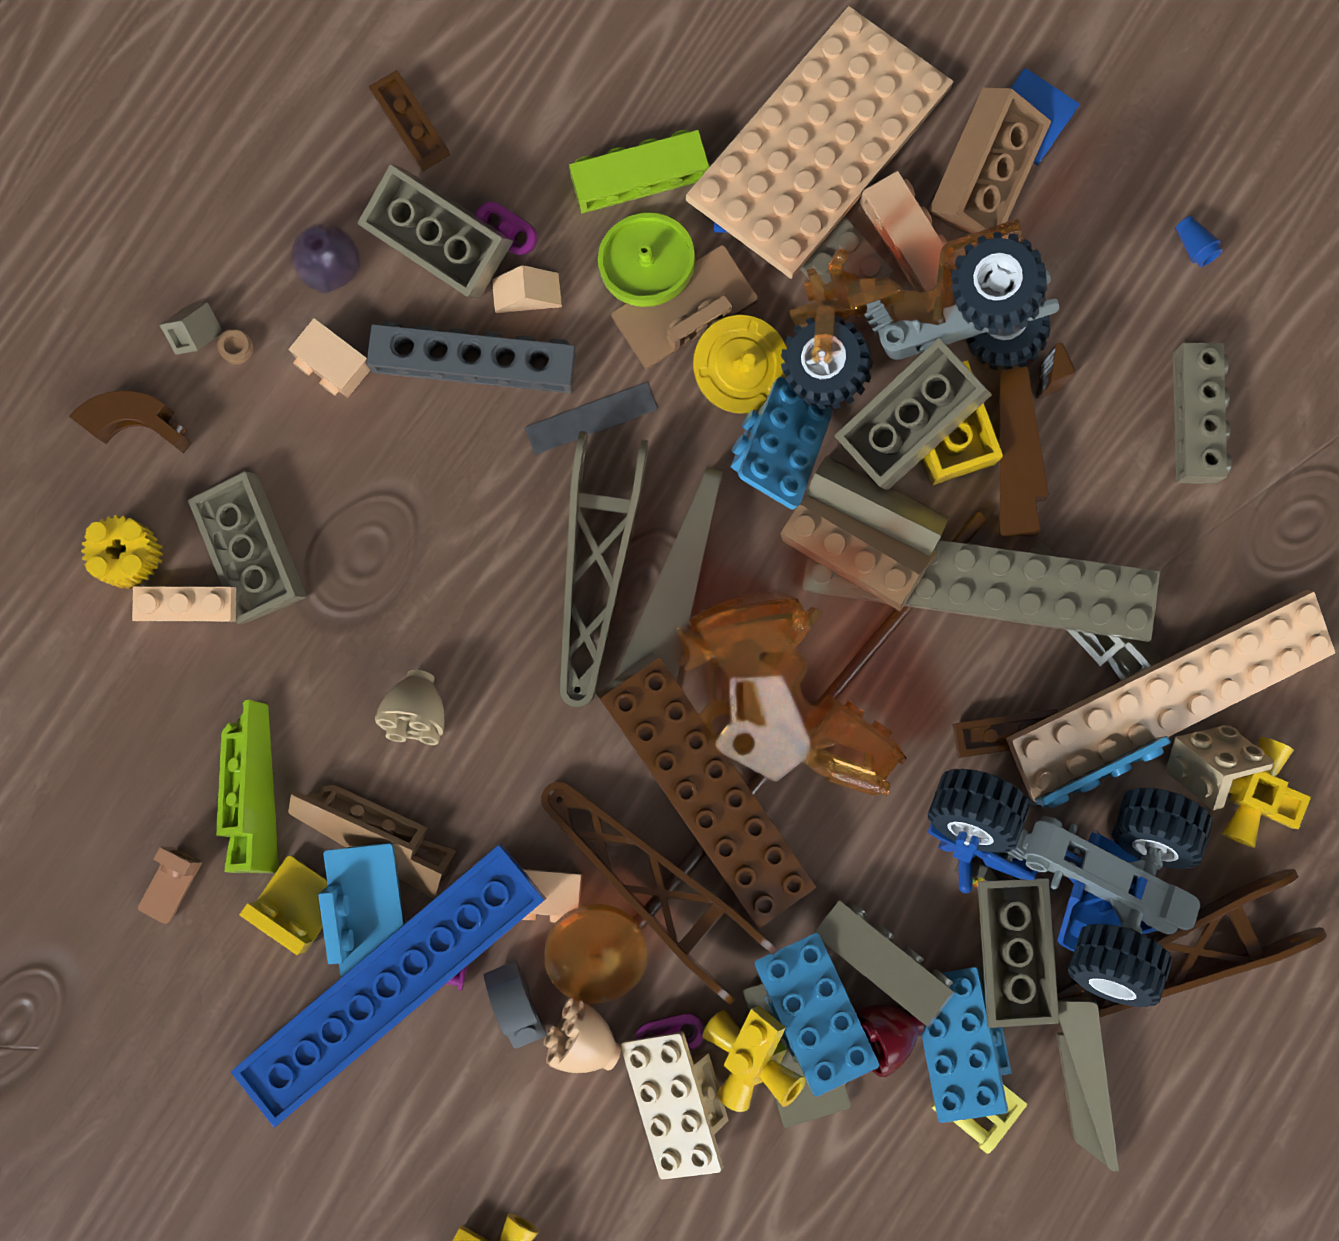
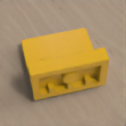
(289, 906)

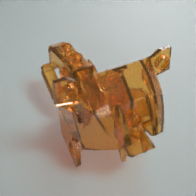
(769, 717)

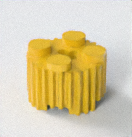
(106, 541)

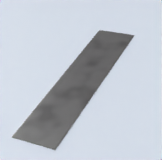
(591, 418)

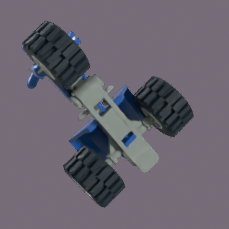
(1114, 882)

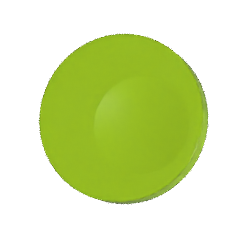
(646, 259)

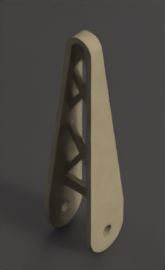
(676, 587)
(568, 676)

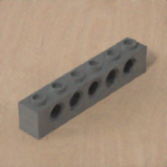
(389, 337)

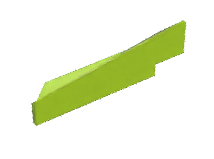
(247, 793)

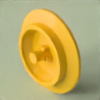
(738, 362)

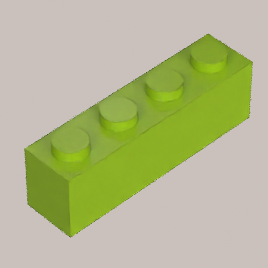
(638, 170)

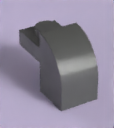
(514, 1005)

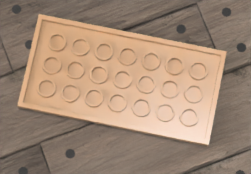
(819, 142)

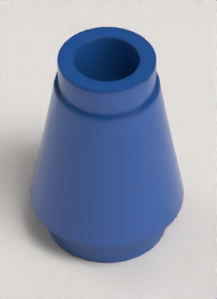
(1198, 242)

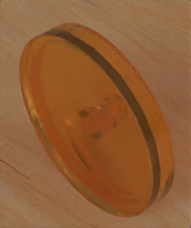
(595, 953)

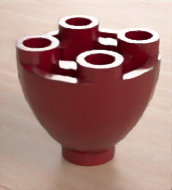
(891, 1035)

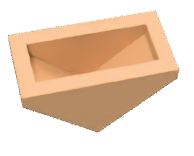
(526, 290)

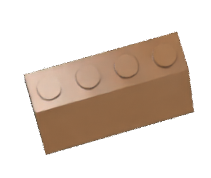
(990, 161)
(856, 551)

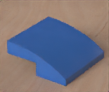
(1048, 101)

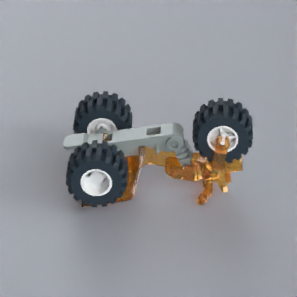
(984, 293)

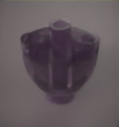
(325, 267)

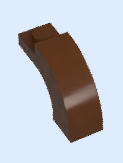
(119, 410)

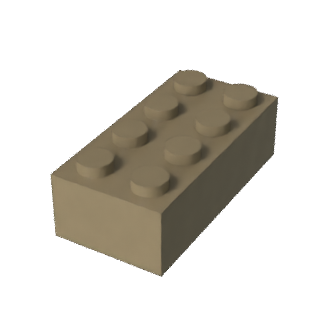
(435, 232)
(912, 414)

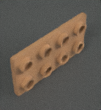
(712, 294)

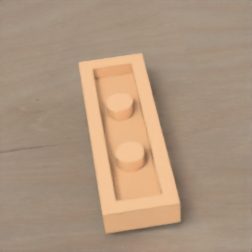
(184, 604)

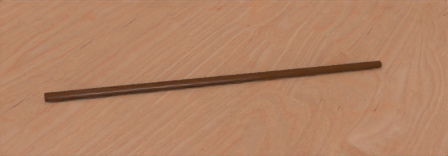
(834, 691)

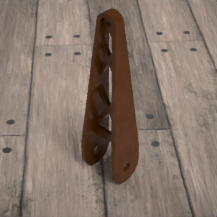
(560, 814)
(1233, 964)

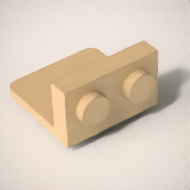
(1210, 761)

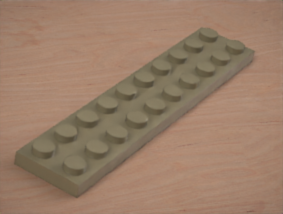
(1022, 590)

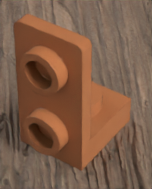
(169, 884)

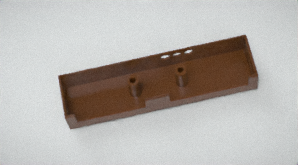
(705, 789)

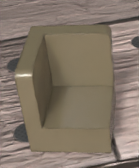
(191, 328)

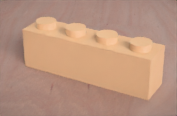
(905, 229)

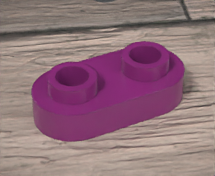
(511, 226)
(673, 1024)

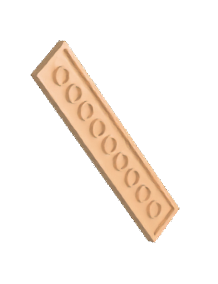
(1172, 694)

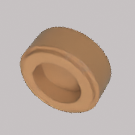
(235, 346)

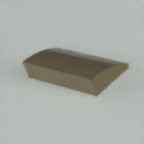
(877, 507)
(247, 546)

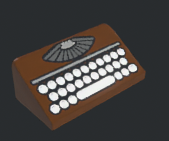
(1054, 371)

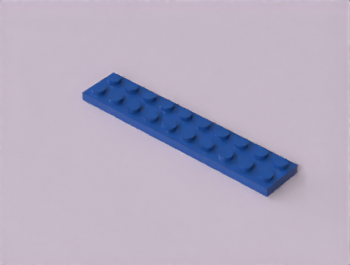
(388, 985)

